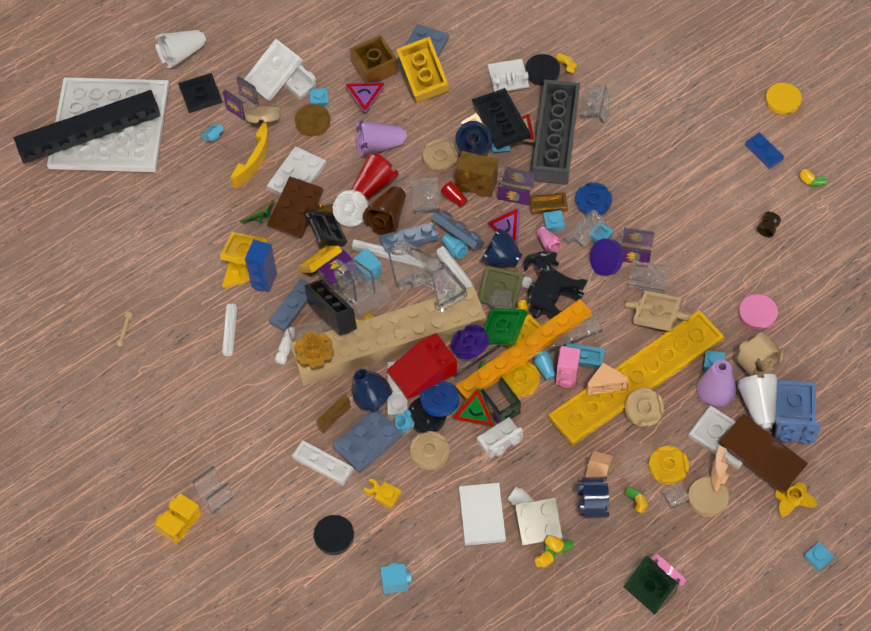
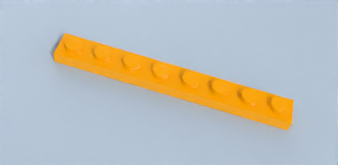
(525, 349)

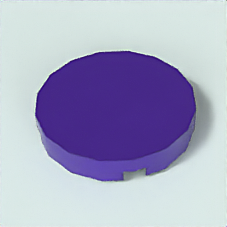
(606, 257)
(470, 342)

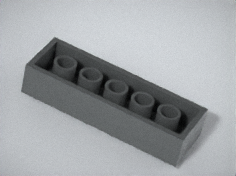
(556, 131)

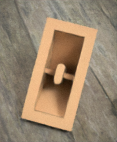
(606, 380)
(599, 465)

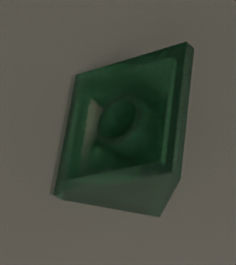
(651, 585)

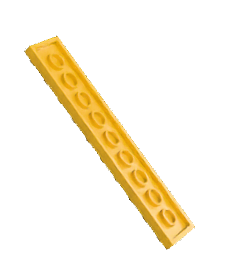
(645, 369)

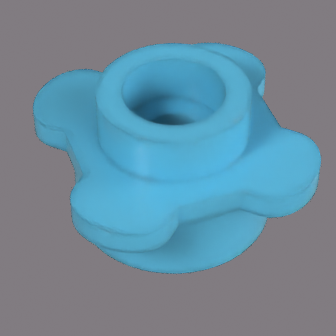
(404, 421)

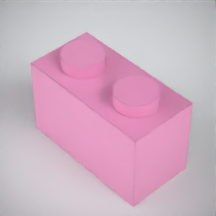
(567, 367)

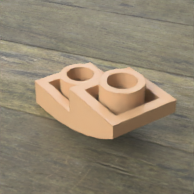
(719, 469)

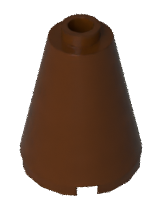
(386, 211)

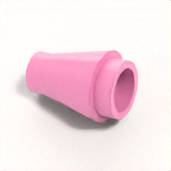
(548, 239)

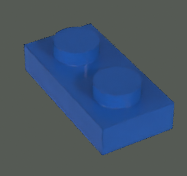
(764, 150)

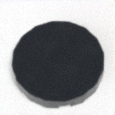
(542, 67)
(422, 420)
(333, 534)

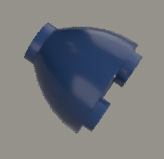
(502, 251)
(370, 390)

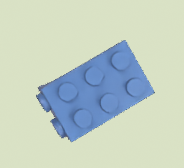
(796, 412)

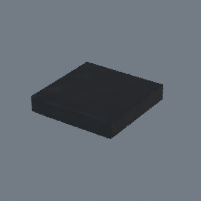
(200, 93)

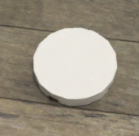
(350, 208)

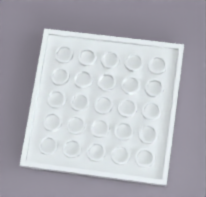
(127, 150)

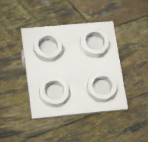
(508, 75)

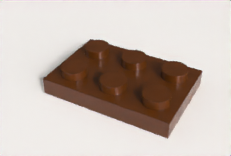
(294, 202)

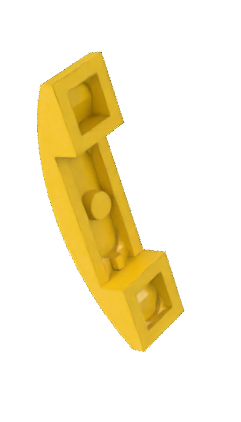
(244, 172)

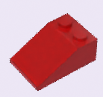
(423, 366)

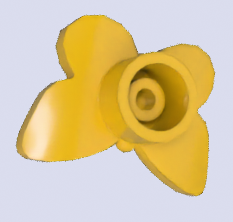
(793, 497)

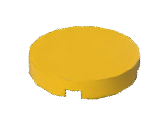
(783, 98)
(523, 380)
(668, 465)

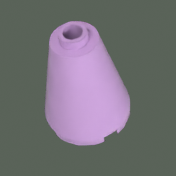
(378, 137)
(717, 385)

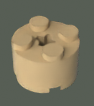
(759, 355)

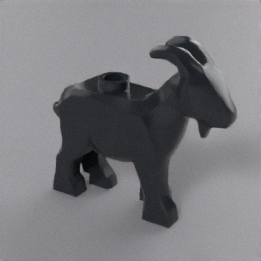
(550, 285)

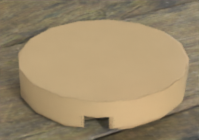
(265, 113)
(440, 156)
(644, 407)
(429, 450)
(706, 500)

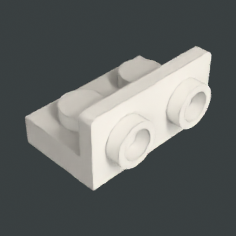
(300, 82)
(500, 437)

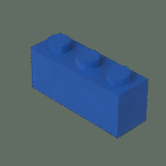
(261, 265)

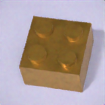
(374, 60)
(477, 174)

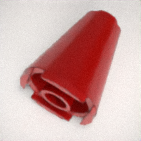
(374, 175)

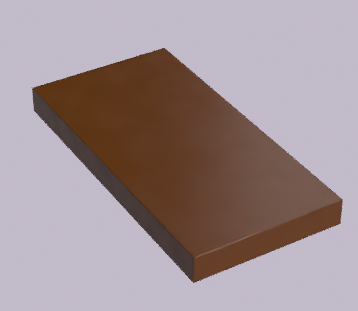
(763, 453)

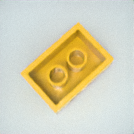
(423, 69)

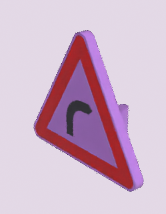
(365, 93)
(508, 222)

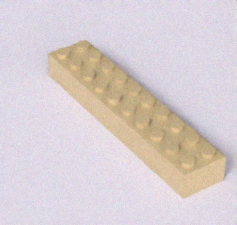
(393, 335)

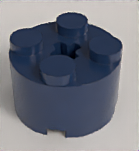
(473, 131)
(594, 497)

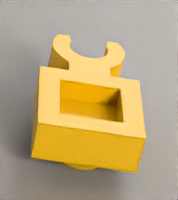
(385, 495)

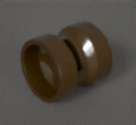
(768, 225)

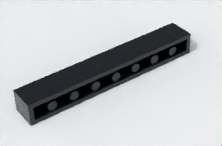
(87, 126)

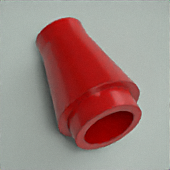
(454, 194)

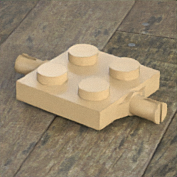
(657, 310)

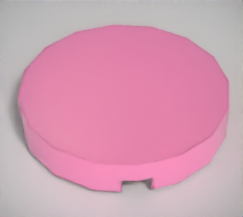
(758, 312)
(669, 569)

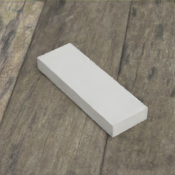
(322, 463)

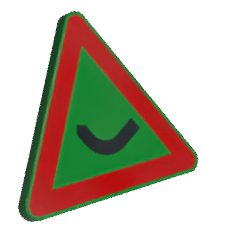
(262, 210)
(475, 410)

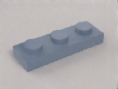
(458, 229)
(414, 236)
(291, 307)

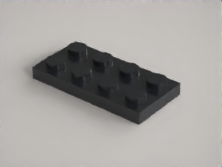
(501, 118)

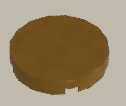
(312, 120)

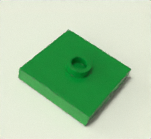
(504, 325)

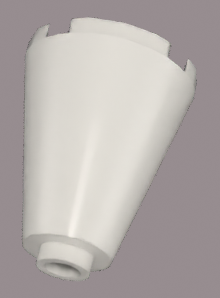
(177, 46)
(760, 398)

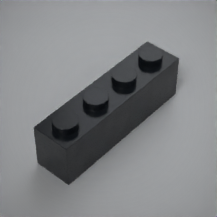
(330, 307)

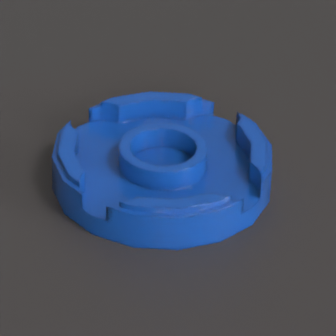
(594, 197)
(440, 399)

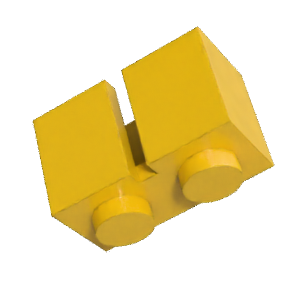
(178, 518)

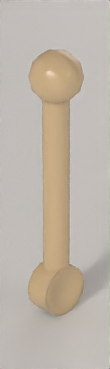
(128, 316)

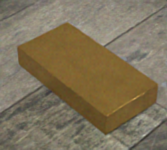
(547, 203)
(333, 413)

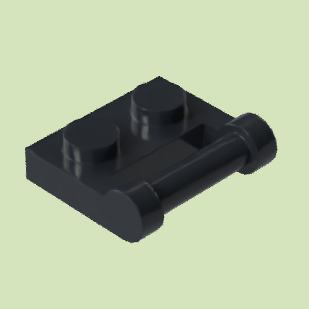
(330, 226)

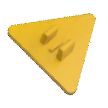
(235, 275)

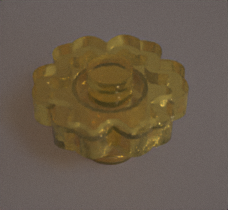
(314, 350)

